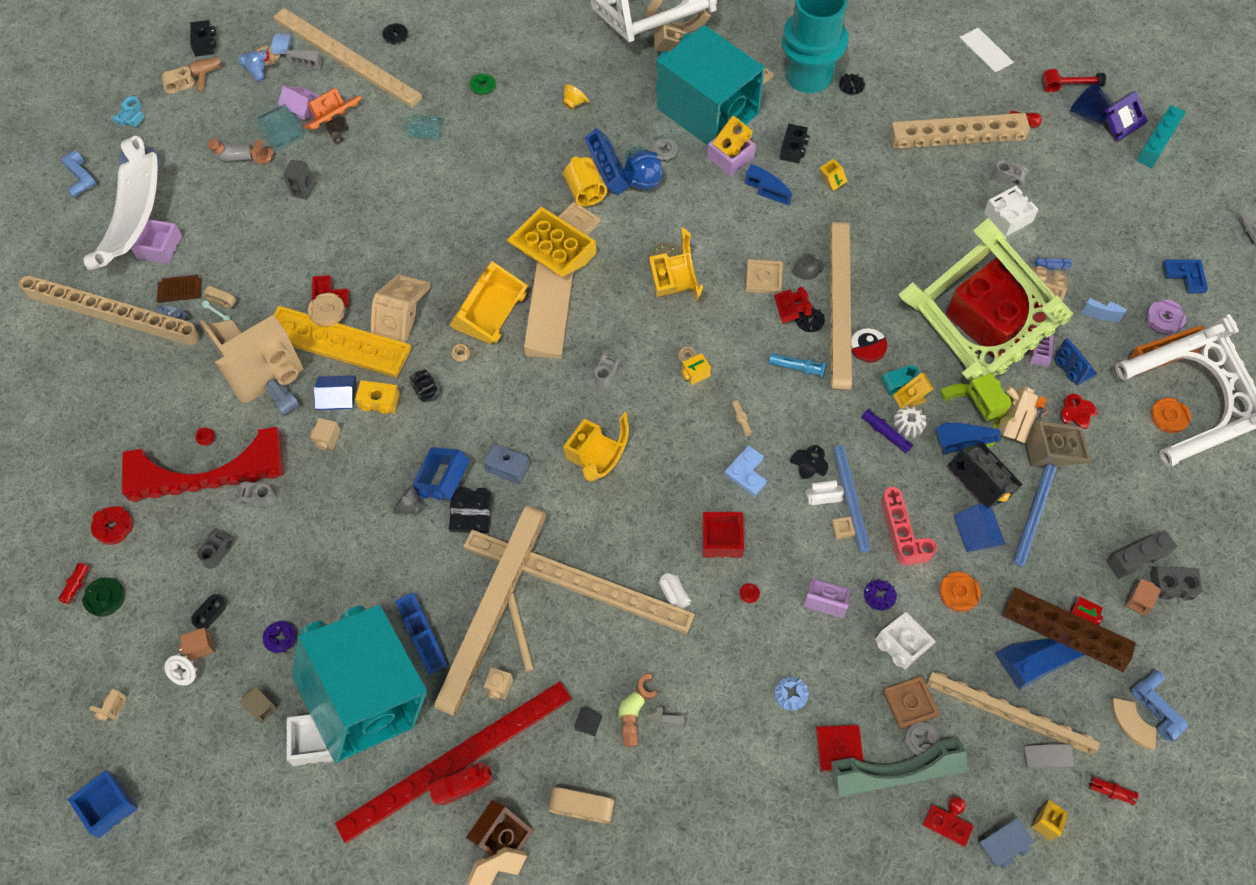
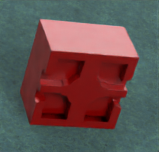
(722, 534)

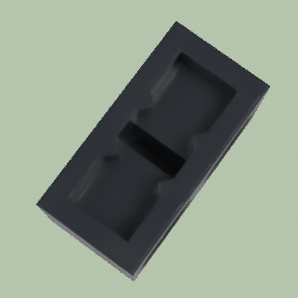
(793, 143)

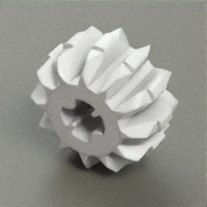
(916, 424)

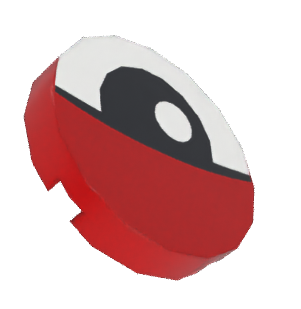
(869, 345)

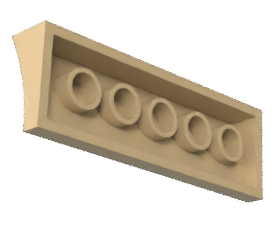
(548, 314)

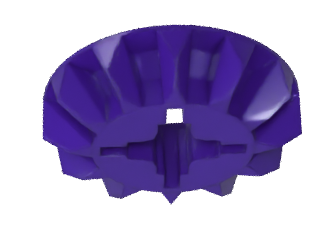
(880, 603)
(274, 630)

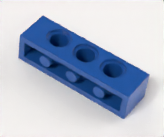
(607, 161)

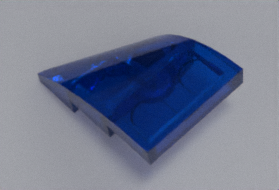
(1091, 104)

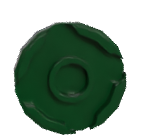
(103, 597)

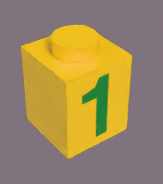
(833, 174)
(696, 369)

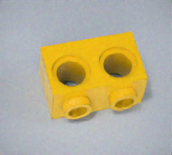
(729, 135)

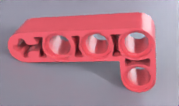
(903, 526)

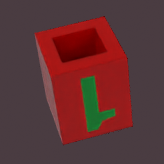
(1087, 610)

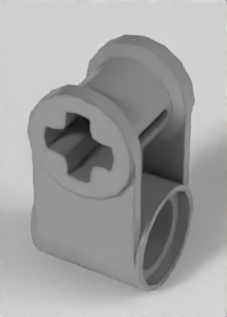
(1008, 173)
(608, 368)
(252, 495)

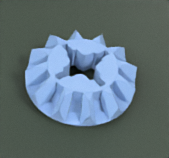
(794, 702)

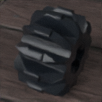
(424, 385)

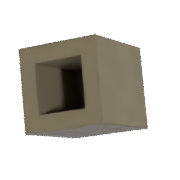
(257, 704)

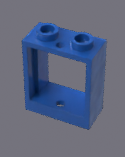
(457, 464)

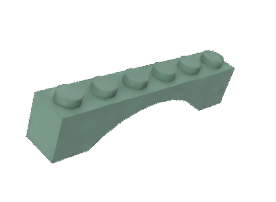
(940, 760)

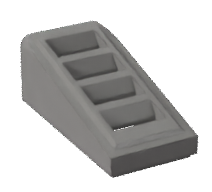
(305, 58)

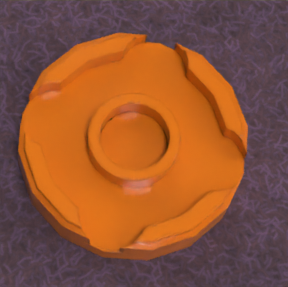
(1166, 419)
(953, 591)

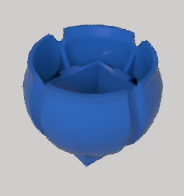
(643, 170)

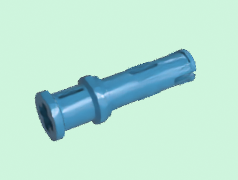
(807, 366)

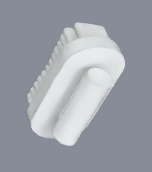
(824, 493)
(674, 591)

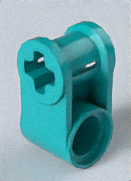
(899, 378)

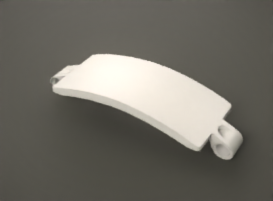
(133, 204)

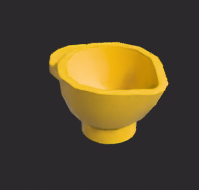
(573, 97)

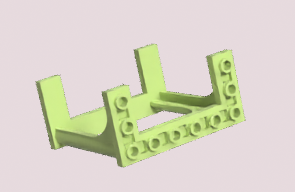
(1053, 306)

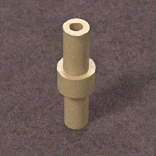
(741, 418)

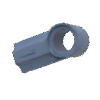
(282, 398)

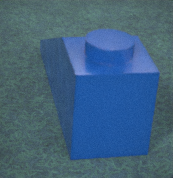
(957, 436)

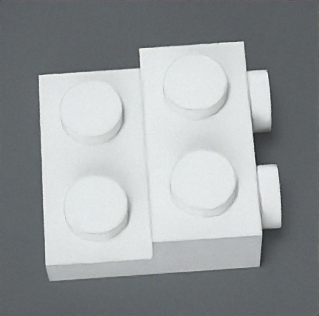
(904, 641)

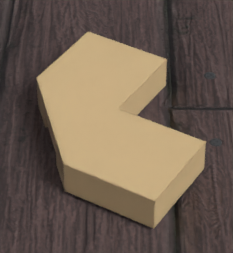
(505, 860)

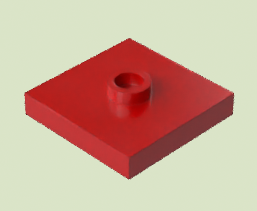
(837, 744)

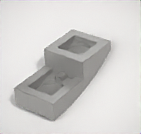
(1049, 756)

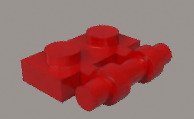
(788, 308)

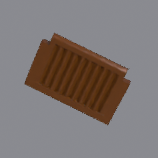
(179, 288)

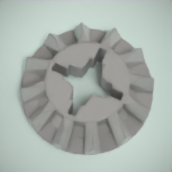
(659, 145)
(918, 730)

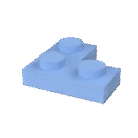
(742, 471)

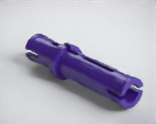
(882, 427)

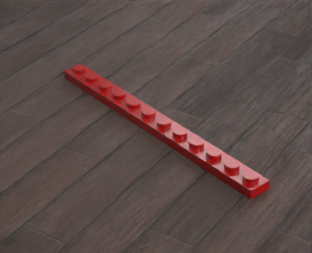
(452, 762)

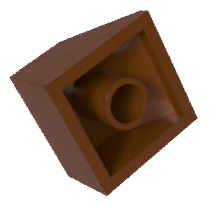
(498, 829)

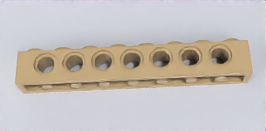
(959, 130)

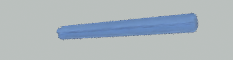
(851, 498)
(1034, 515)

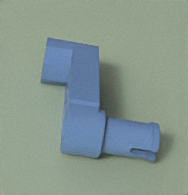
(72, 163)
(1172, 723)

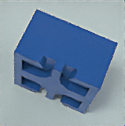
(102, 804)

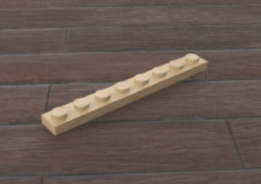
(1016, 715)

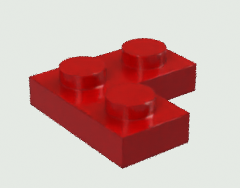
(323, 285)

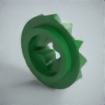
(482, 79)

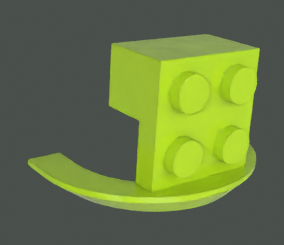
(987, 395)

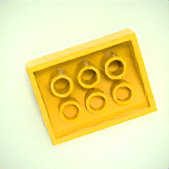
(553, 243)

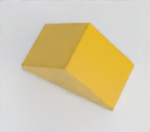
(1050, 820)

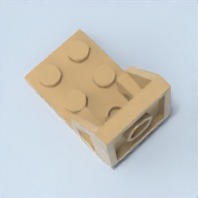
(396, 307)

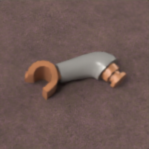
(235, 152)

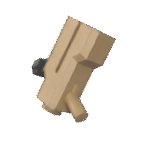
(1021, 414)

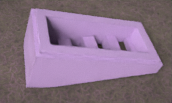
(1039, 359)

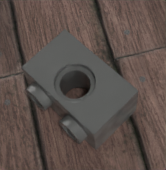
(299, 179)

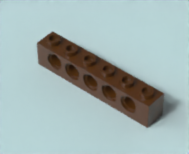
(1069, 629)

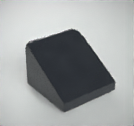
(588, 722)

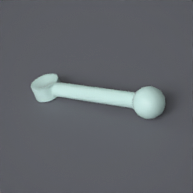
(206, 304)

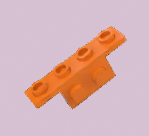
(326, 106)

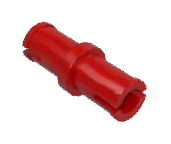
(73, 583)
(1113, 790)

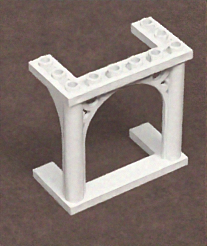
(622, 21)

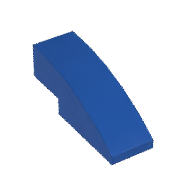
(768, 185)

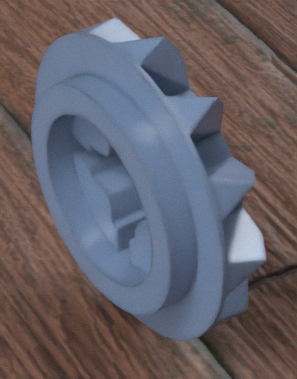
(172, 311)

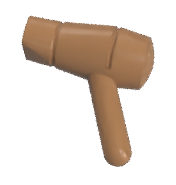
(201, 68)

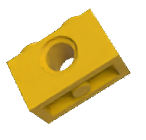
(369, 391)

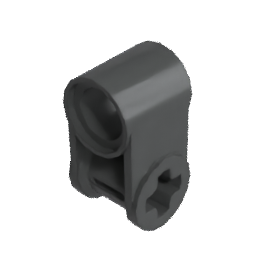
(216, 545)

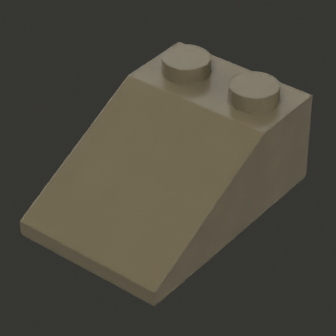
(1056, 445)

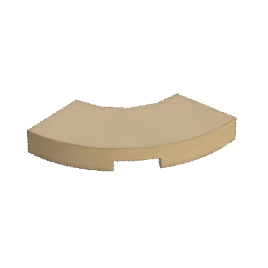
(1131, 723)

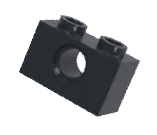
(202, 38)

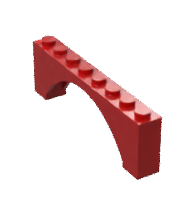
(258, 461)

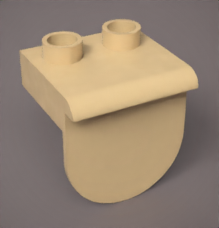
(253, 356)

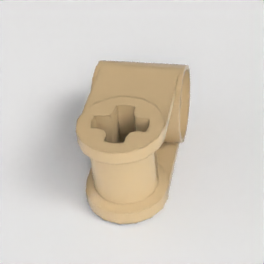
(176, 80)

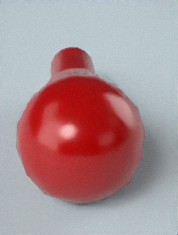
(1034, 119)

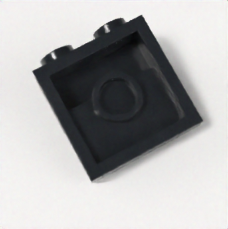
(470, 510)

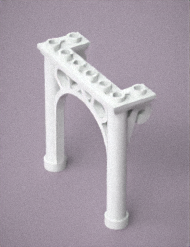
(1216, 338)

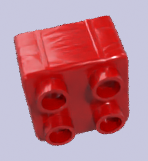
(991, 306)

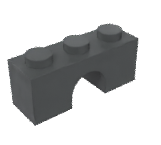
(1137, 555)

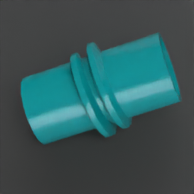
(813, 43)

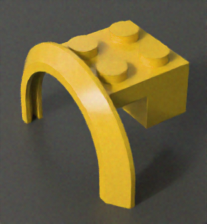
(675, 273)
(595, 451)

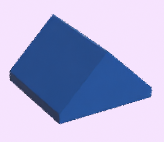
(979, 528)

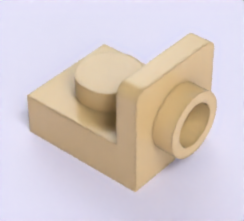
(111, 706)

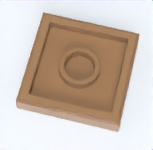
(910, 702)

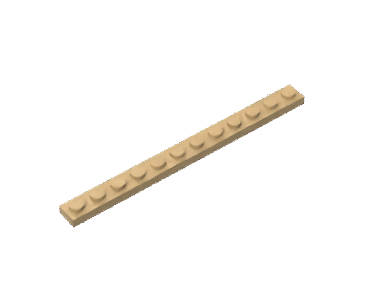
(348, 58)
(587, 584)

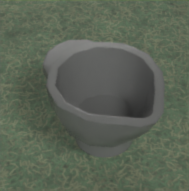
(807, 267)
(408, 502)

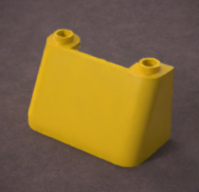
(489, 304)

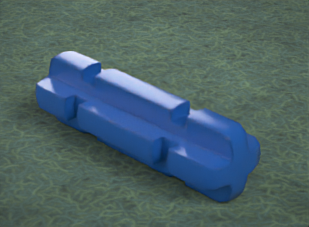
(1053, 263)

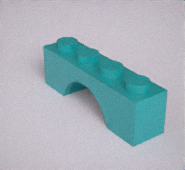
(1161, 136)

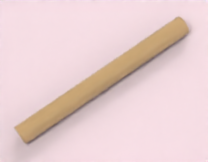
(520, 633)

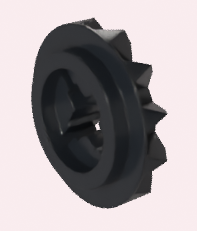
(399, 29)
(846, 86)
(816, 323)

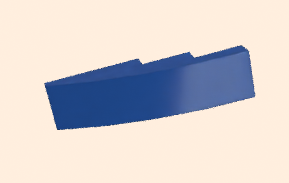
(421, 633)

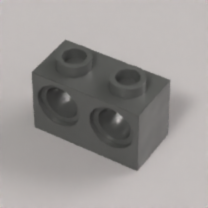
(1175, 579)

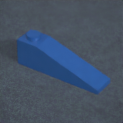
(1035, 659)

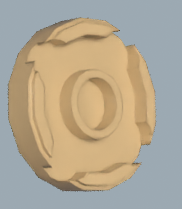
(326, 309)

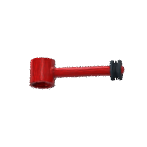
(1053, 81)

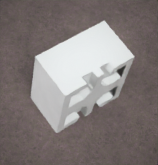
(1010, 211)
(305, 742)

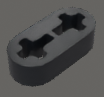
(208, 611)

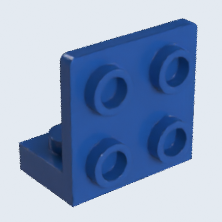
(1074, 363)

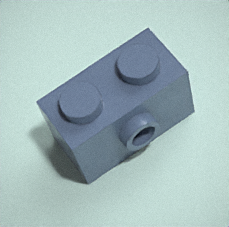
(507, 464)
(1007, 843)

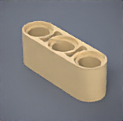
(581, 805)

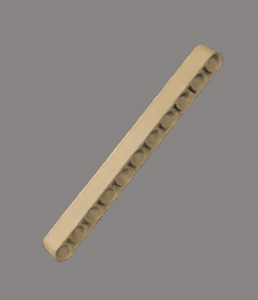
(840, 306)
(110, 310)
(490, 611)

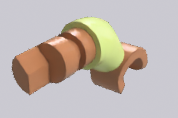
(630, 708)

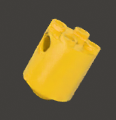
(584, 181)

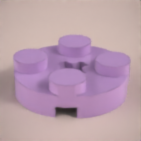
(1169, 326)

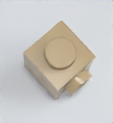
(325, 434)
(498, 684)

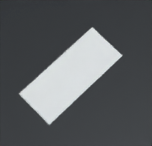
(986, 50)

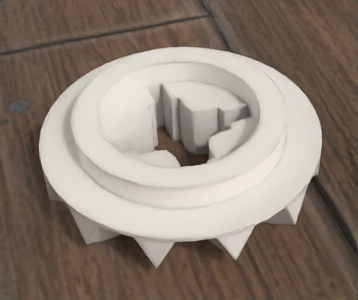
(176, 674)

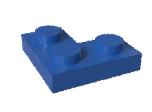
(1190, 270)

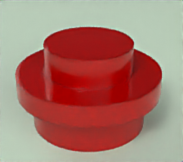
(205, 436)
(749, 593)

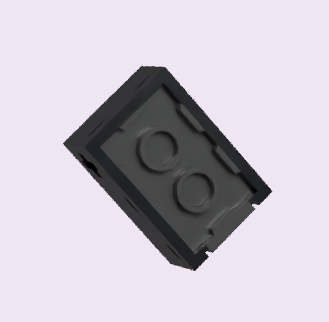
(985, 474)

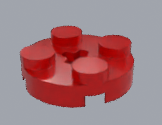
(103, 518)

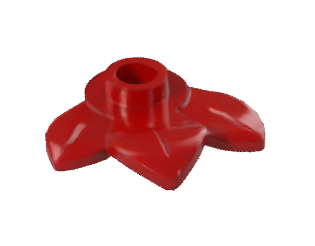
(1078, 413)

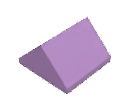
(827, 598)

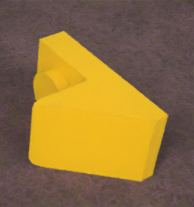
(913, 392)

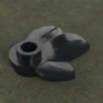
(808, 464)

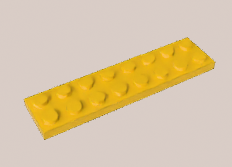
(344, 343)

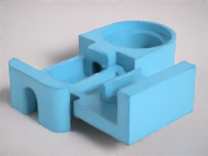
(131, 117)

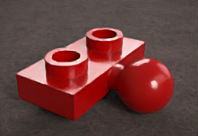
(947, 823)

